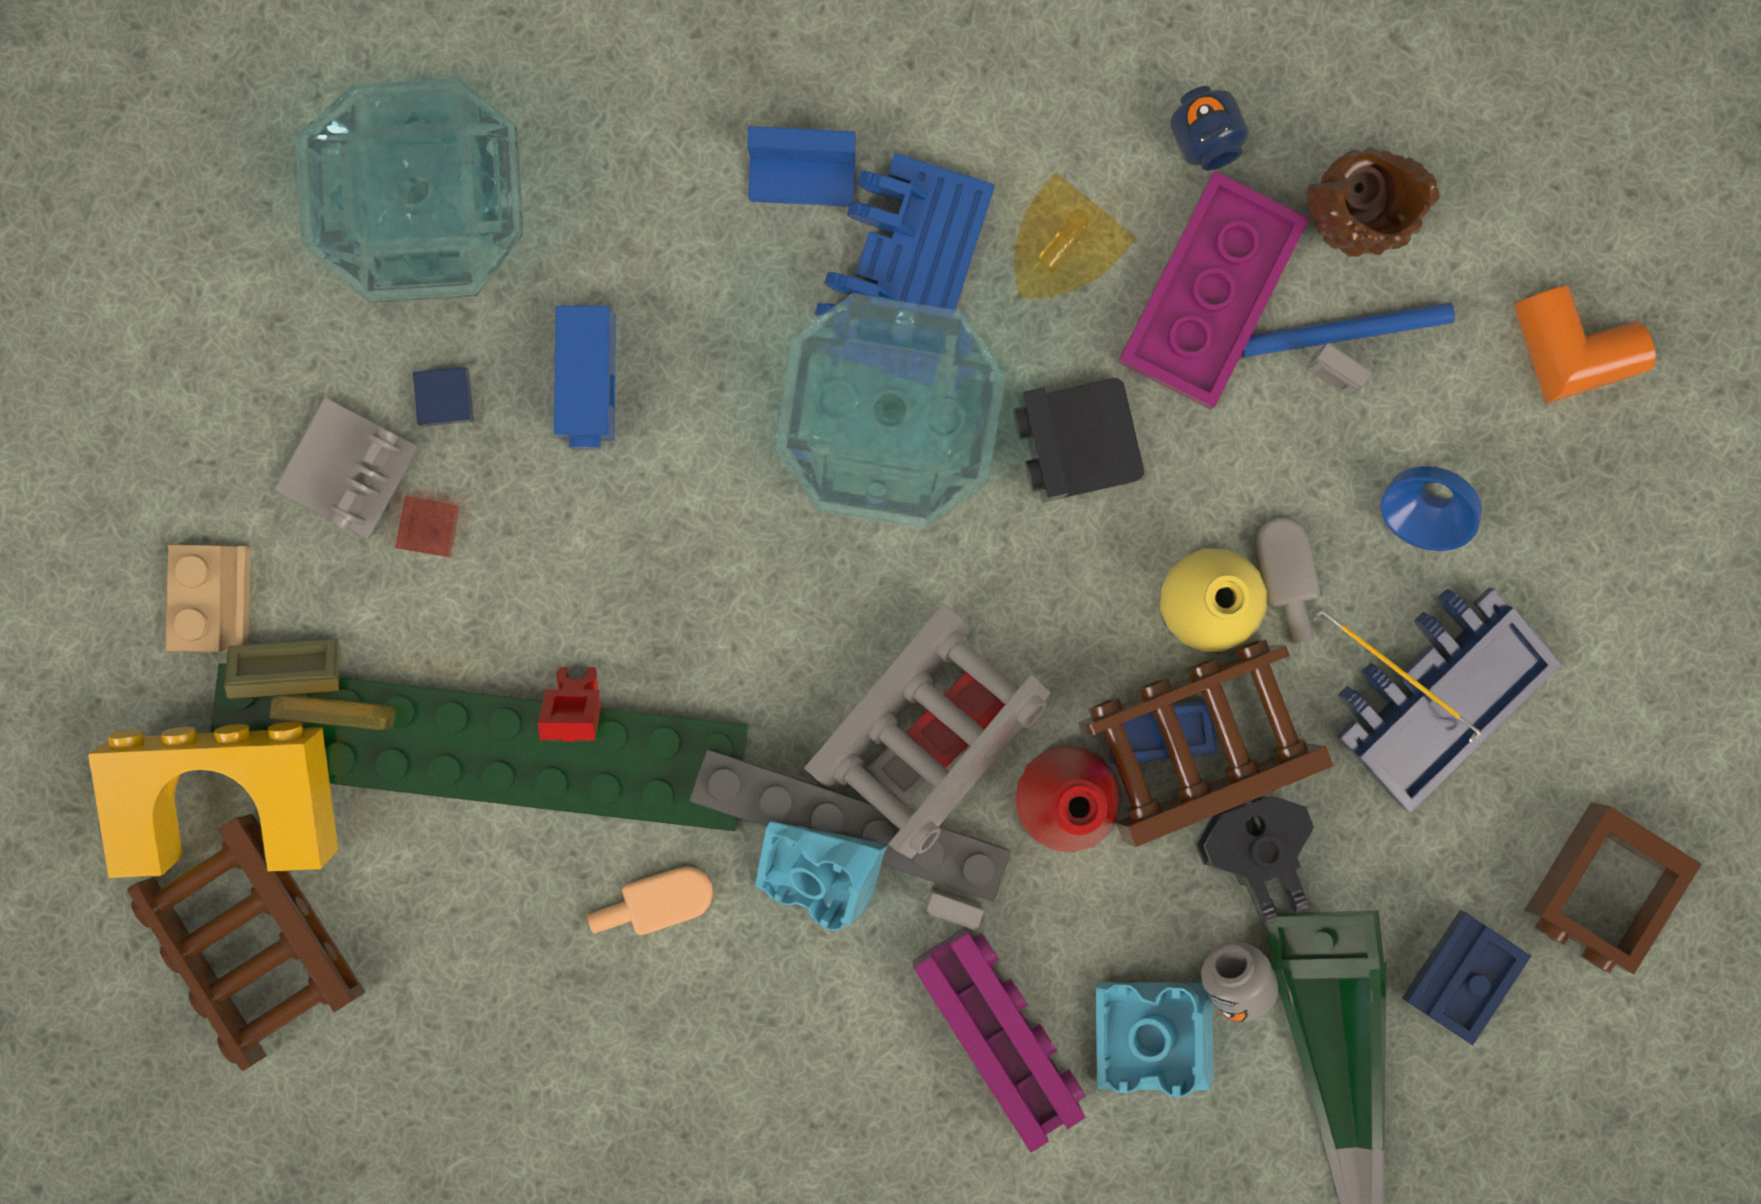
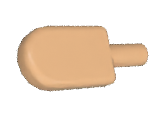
(658, 901)

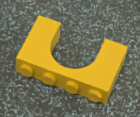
(277, 766)

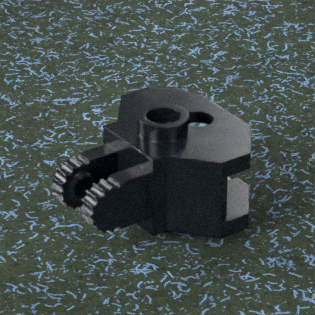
(1263, 853)

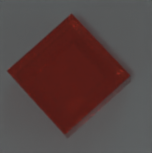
(427, 526)

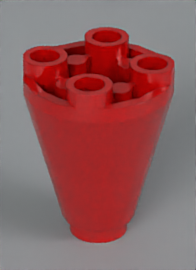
(1051, 784)

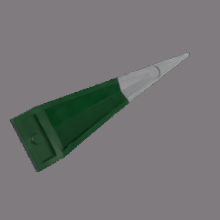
(1335, 1005)

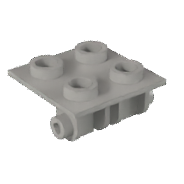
(346, 468)

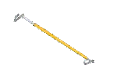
(1476, 734)

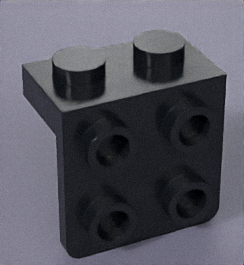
(1078, 439)

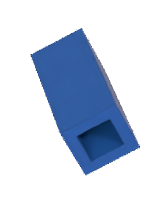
(585, 375)

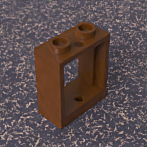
(1572, 862)

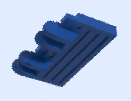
(930, 239)

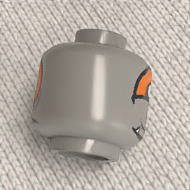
(1239, 981)

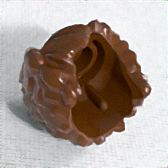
(1382, 212)

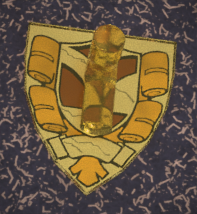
(1065, 242)

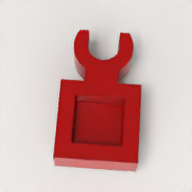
(572, 709)

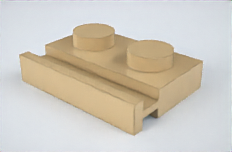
(207, 597)

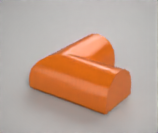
(1567, 358)

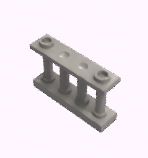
(876, 722)

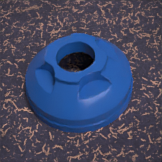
(1428, 520)

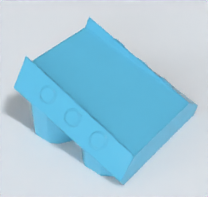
(819, 871)
(1154, 1037)

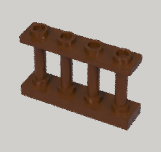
(1244, 776)
(301, 938)

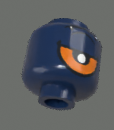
(1209, 128)

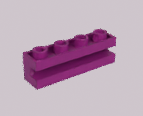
(998, 1037)

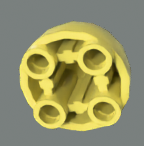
(1191, 605)

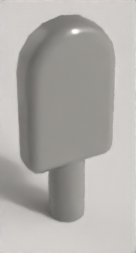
(1288, 572)

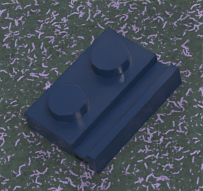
(1466, 977)

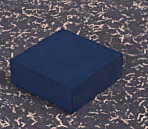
(443, 396)

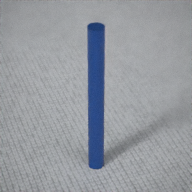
(1349, 329)

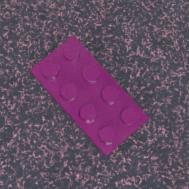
(1213, 290)

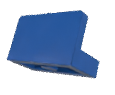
(801, 166)

